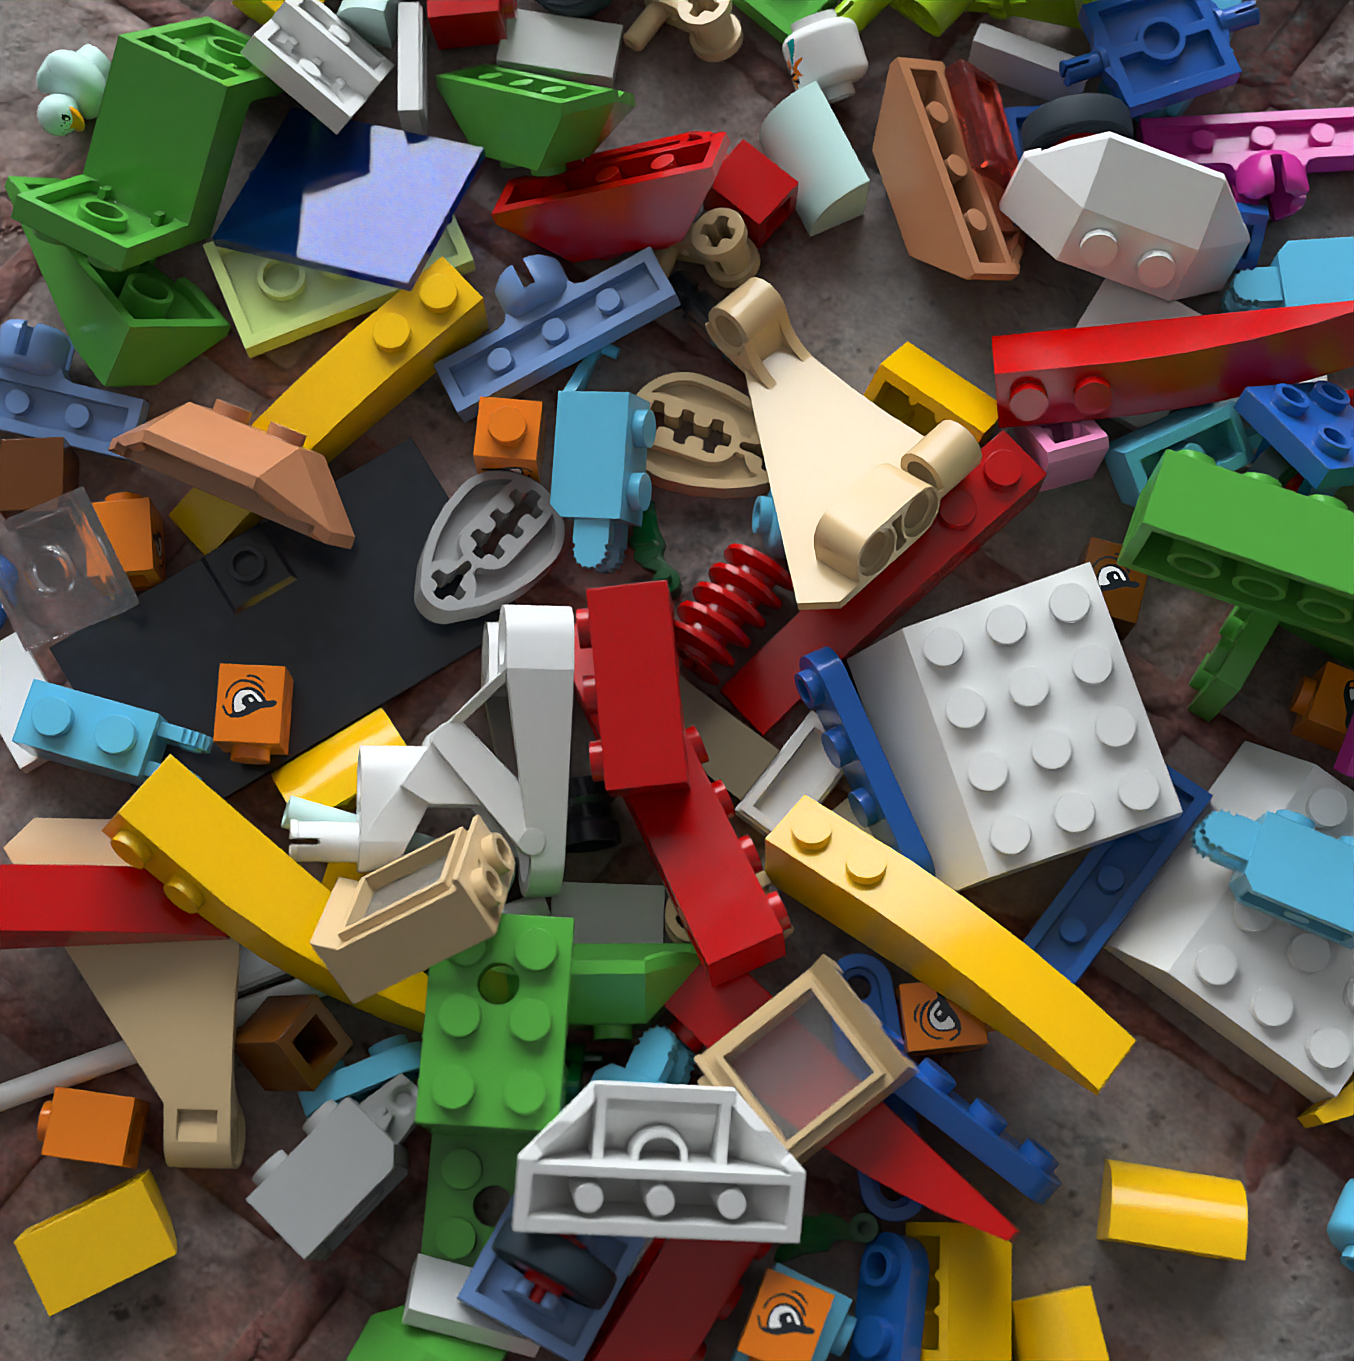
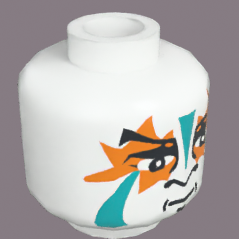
(827, 52)

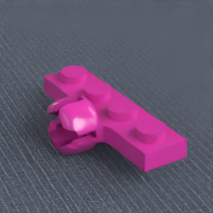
(1260, 151)

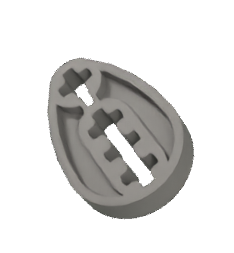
(467, 523)

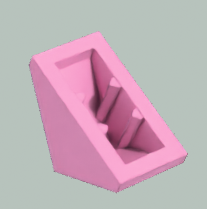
(1064, 450)

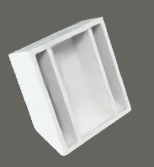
(1015, 729)
(1238, 969)

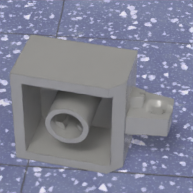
(338, 1170)

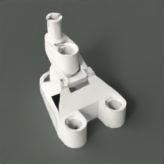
(515, 792)

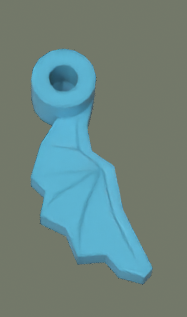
(585, 369)

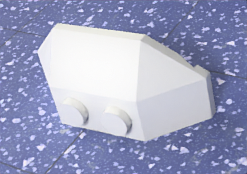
(1129, 214)
(659, 1167)

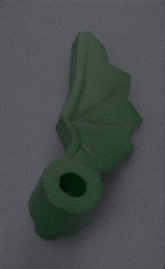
(649, 551)
(576, 1059)
(826, 1229)

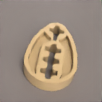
(709, 406)

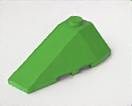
(126, 323)

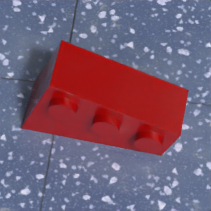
(634, 689)

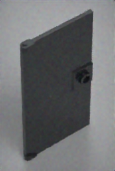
(283, 599)

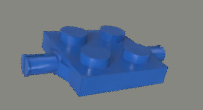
(1159, 49)

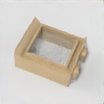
(415, 910)
(809, 1060)

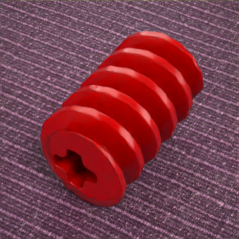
(725, 607)

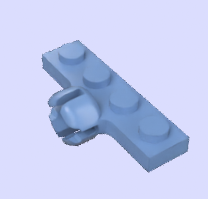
(554, 326)
(43, 401)

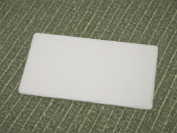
(612, 912)

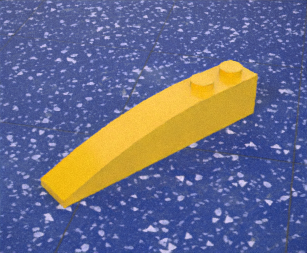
(355, 385)
(240, 883)
(942, 941)

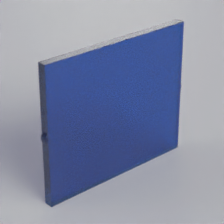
(350, 200)

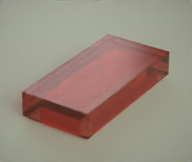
(982, 122)

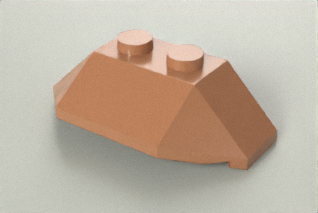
(939, 202)
(244, 466)

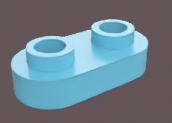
(367, 1076)

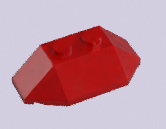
(616, 198)

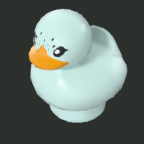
(74, 86)

